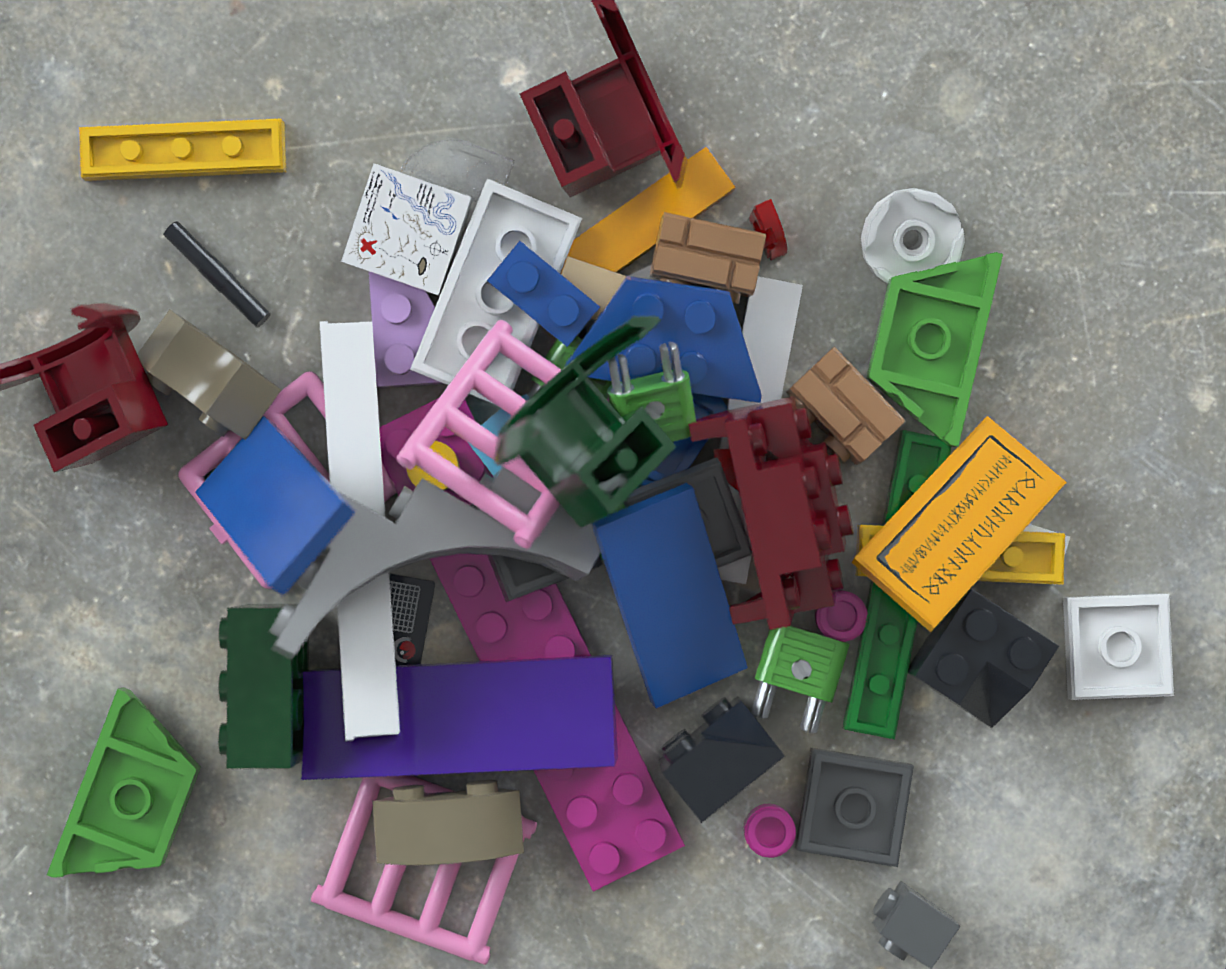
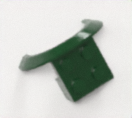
(579, 440)

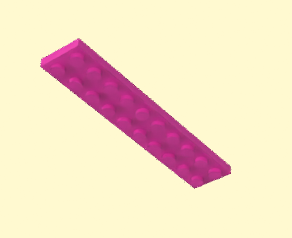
(606, 813)

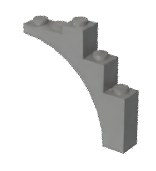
(427, 527)

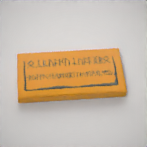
(958, 523)

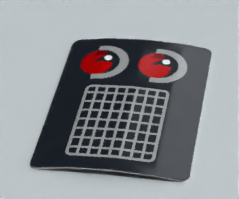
(410, 616)

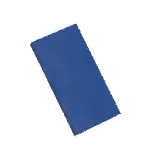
(274, 505)
(670, 594)

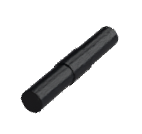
(217, 274)

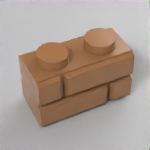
(707, 255)
(845, 408)

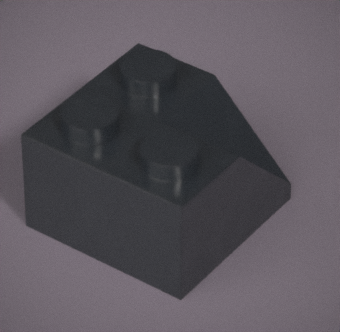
(982, 658)
(718, 757)

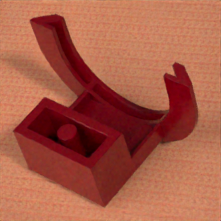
(604, 117)
(94, 388)

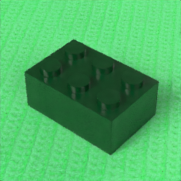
(260, 692)

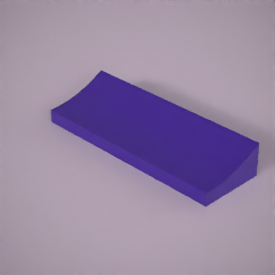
(470, 719)

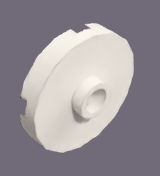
(904, 210)

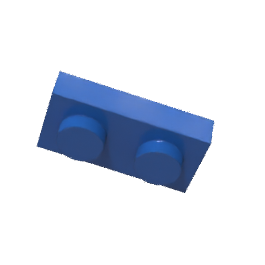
(543, 293)

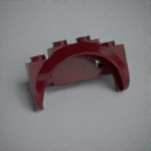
(786, 508)

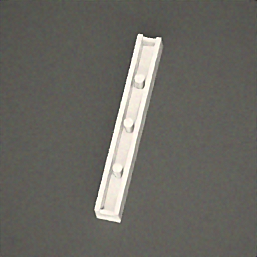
(357, 472)

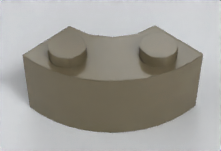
(207, 375)
(448, 825)

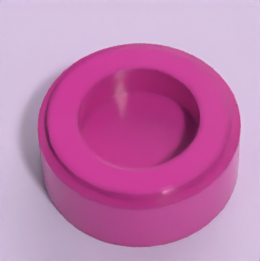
(845, 619)
(769, 830)

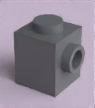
(913, 925)

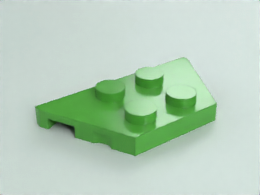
(934, 340)
(127, 796)

